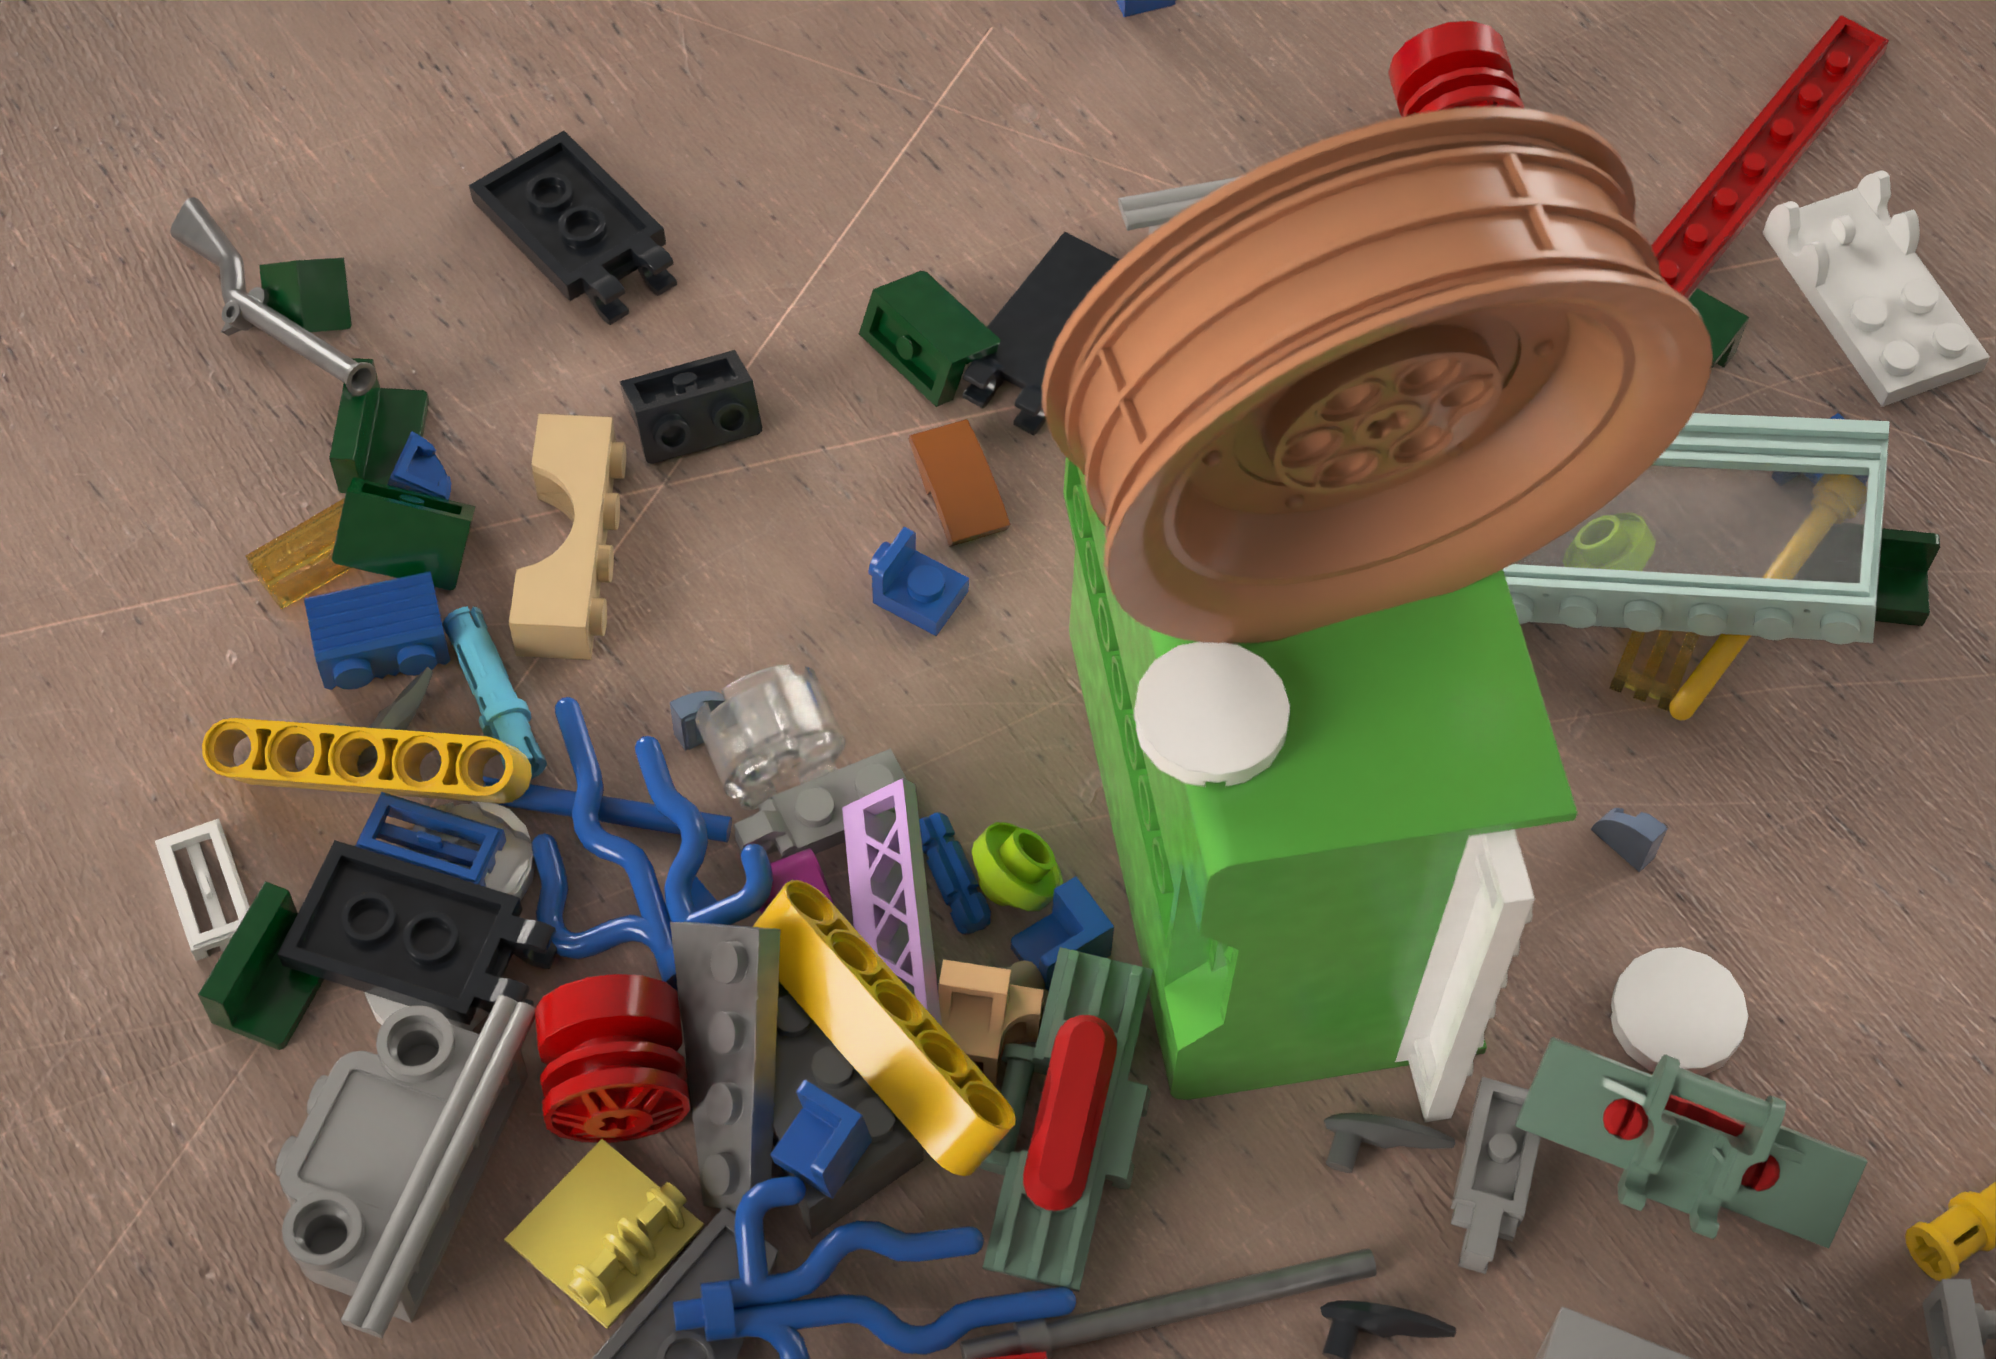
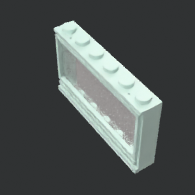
(1728, 533)

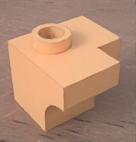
(987, 1012)

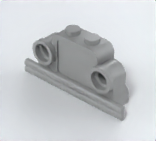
(398, 1155)

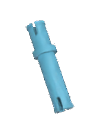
(502, 712)

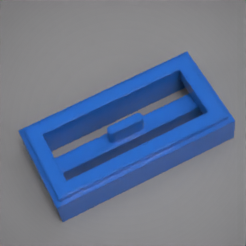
(480, 861)

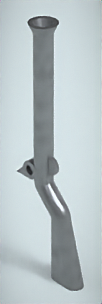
(242, 310)

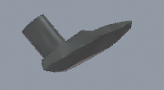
(399, 713)
(1377, 1130)

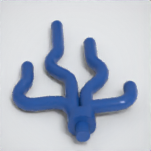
(654, 923)
(763, 1304)

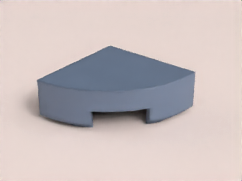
(684, 713)
(1630, 836)

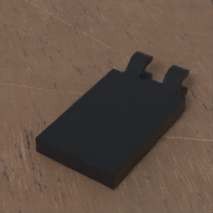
(575, 224)
(1031, 325)
(413, 934)

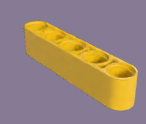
(338, 751)
(885, 1031)

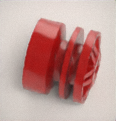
(1453, 69)
(611, 1058)

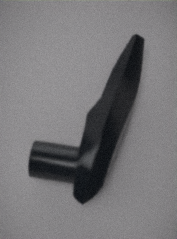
(1376, 1319)

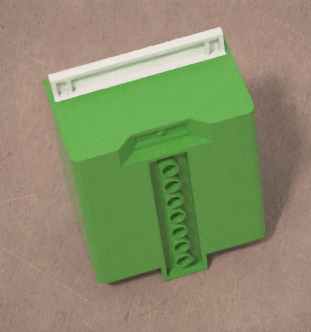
(1363, 881)

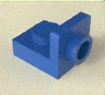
(915, 584)

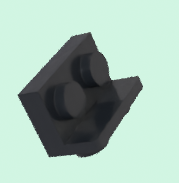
(692, 406)

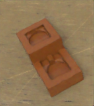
(959, 482)

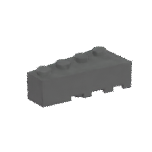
(809, 1055)

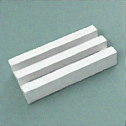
(190, 838)

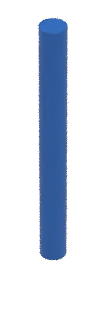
(613, 811)

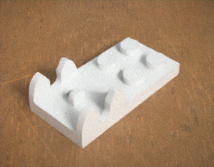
(1875, 290)

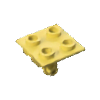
(605, 1233)

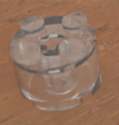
(770, 733)

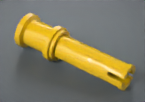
(1955, 1234)

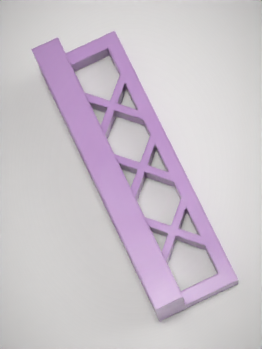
(891, 886)

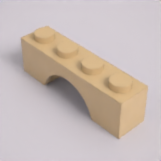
(558, 599)

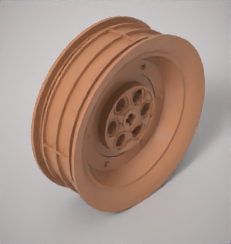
(1372, 374)

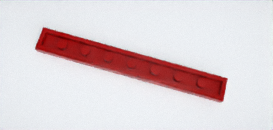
(1765, 153)

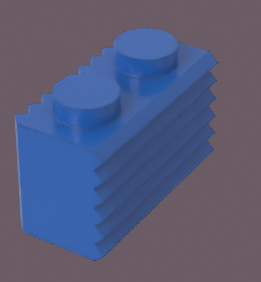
(377, 631)

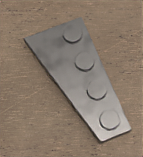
(729, 1036)

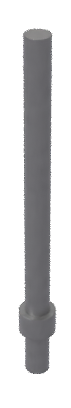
(1043, 1336)

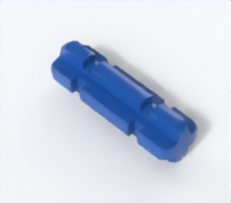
(953, 874)

